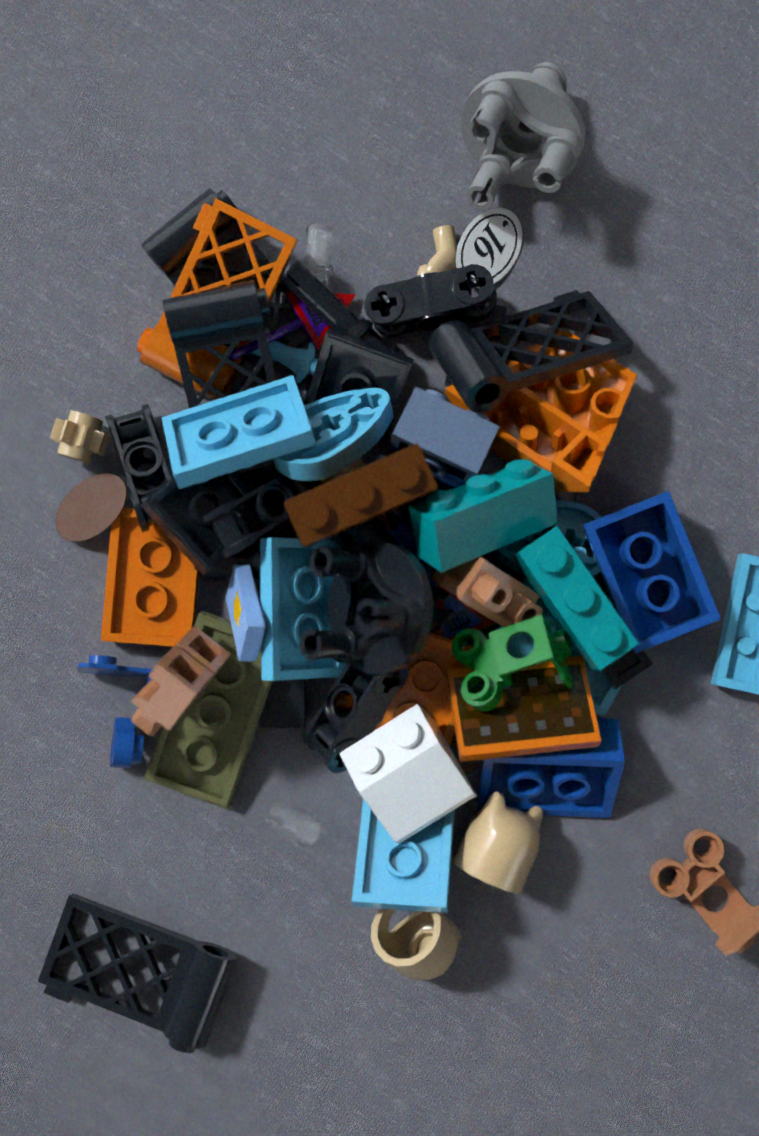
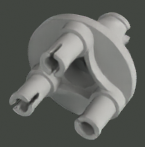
(521, 132)

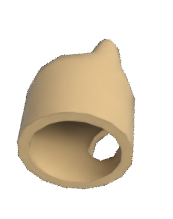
(500, 844)
(418, 945)

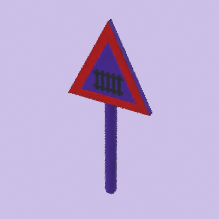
(307, 319)

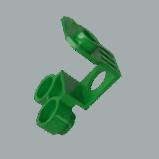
(494, 663)

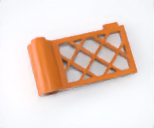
(156, 343)

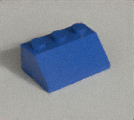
(651, 571)
(560, 781)

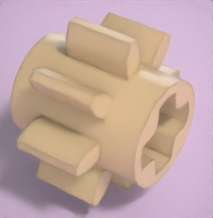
(80, 437)

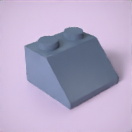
(449, 436)

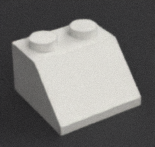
(407, 774)

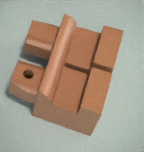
(490, 591)
(178, 681)

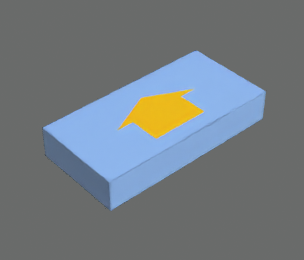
(245, 612)

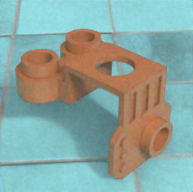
(738, 920)

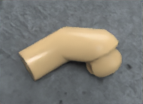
(446, 250)

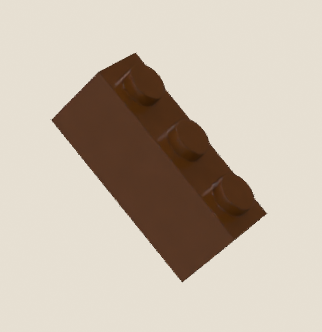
(361, 496)

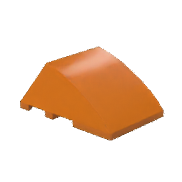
(561, 421)

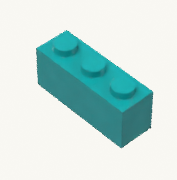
(483, 514)
(575, 600)

